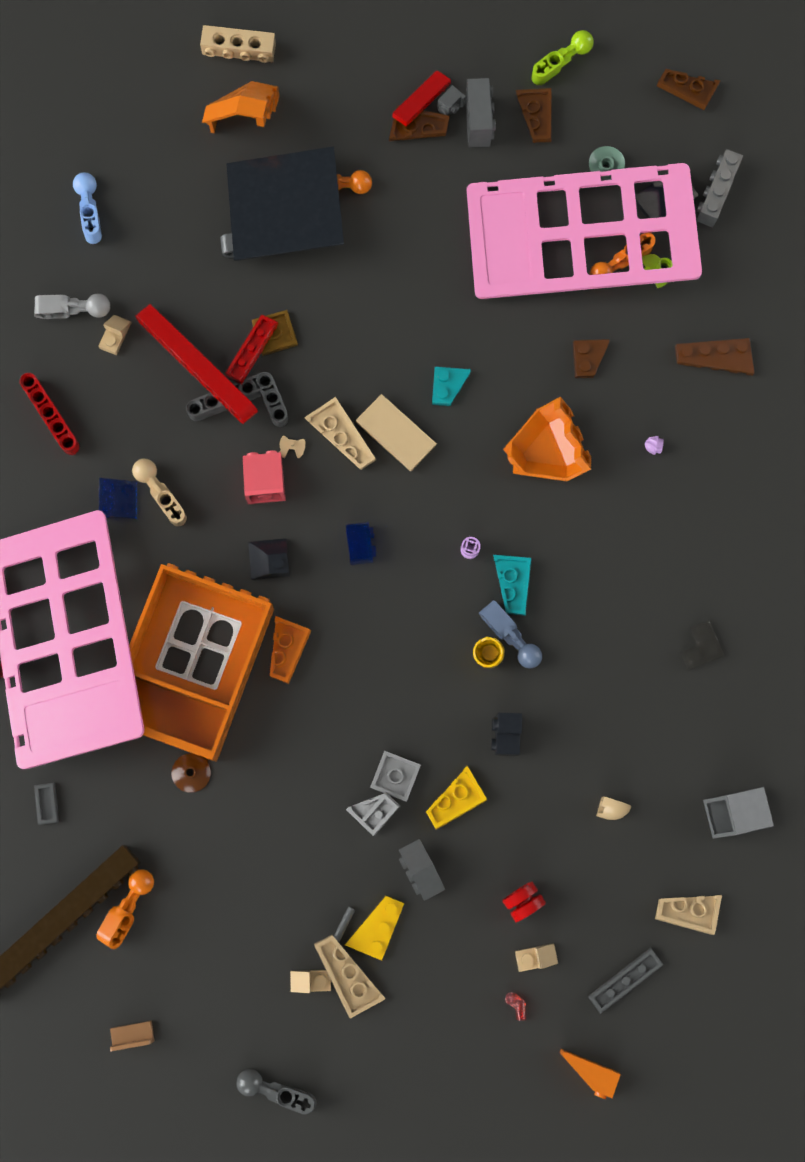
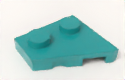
(448, 384)

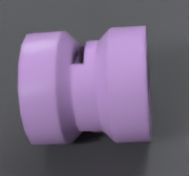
(470, 551)

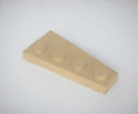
(340, 431)
(350, 982)

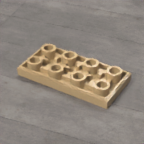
(396, 432)

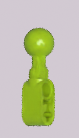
(581, 44)

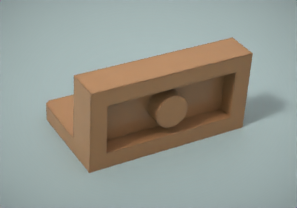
(132, 1035)

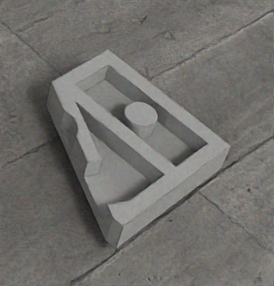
(374, 812)

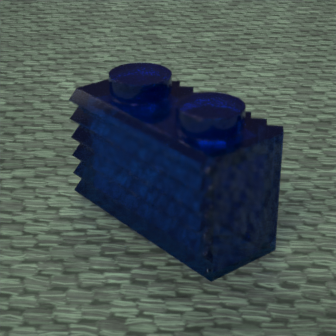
(359, 543)

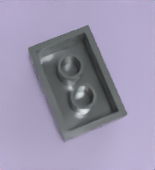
(479, 112)

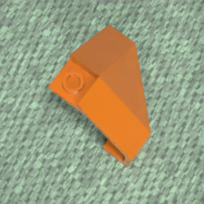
(250, 100)
(549, 445)

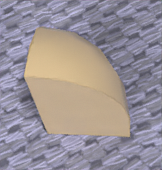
(612, 809)

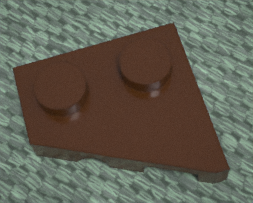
(588, 356)

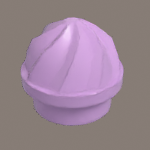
(654, 445)

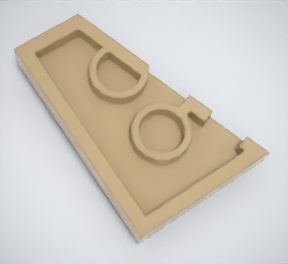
(692, 912)

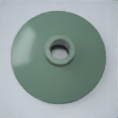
(606, 155)

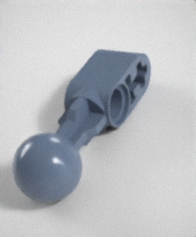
(505, 628)

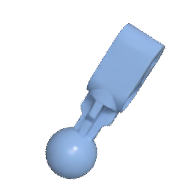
(85, 185)

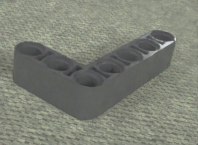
(258, 390)

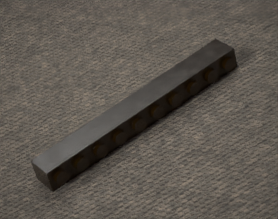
(65, 915)

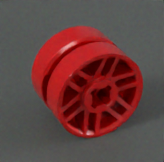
(524, 901)

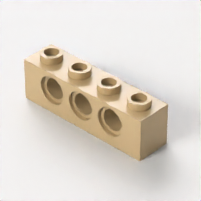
(246, 38)

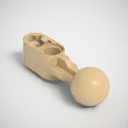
(145, 472)

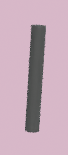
(343, 924)

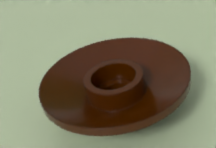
(201, 774)

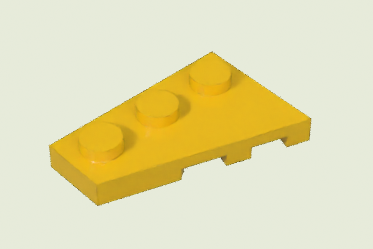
(457, 799)
(377, 929)

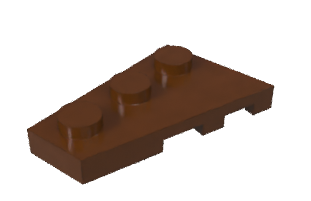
(691, 89)
(537, 111)
(423, 126)

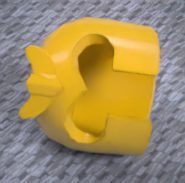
(488, 652)

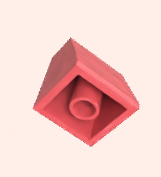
(263, 477)

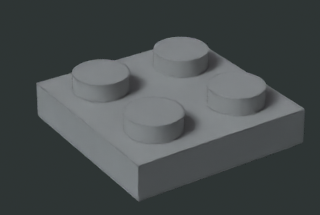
(395, 776)

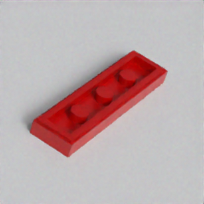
(421, 98)
(251, 349)

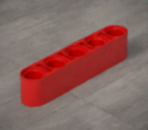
(43, 408)

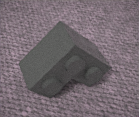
(420, 870)

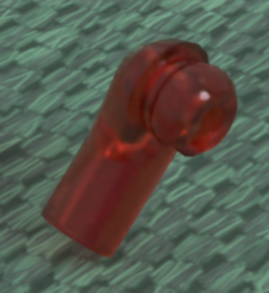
(518, 1003)

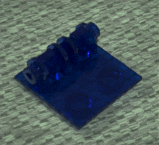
(118, 498)

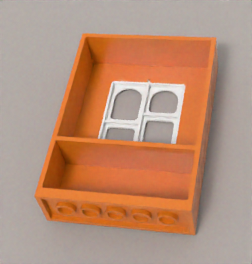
(176, 705)

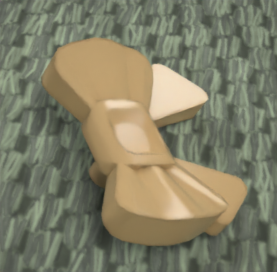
(286, 444)

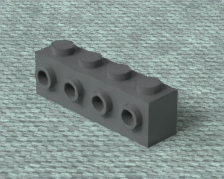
(719, 188)

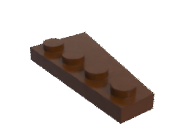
(727, 355)

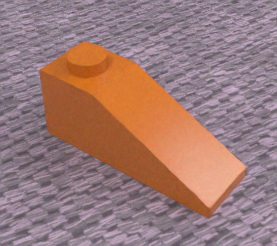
(598, 1077)

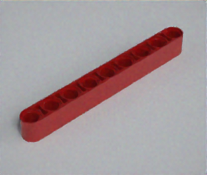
(196, 364)

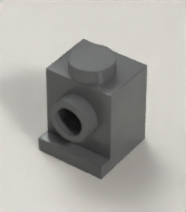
(451, 101)

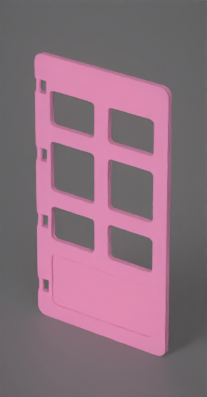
(509, 236)
(78, 711)

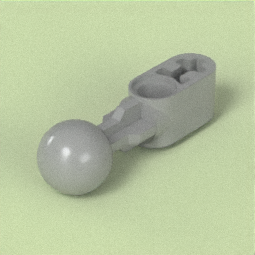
(63, 306)

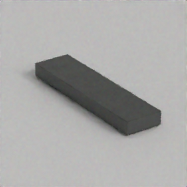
(625, 980)

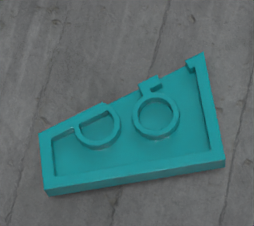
(514, 582)

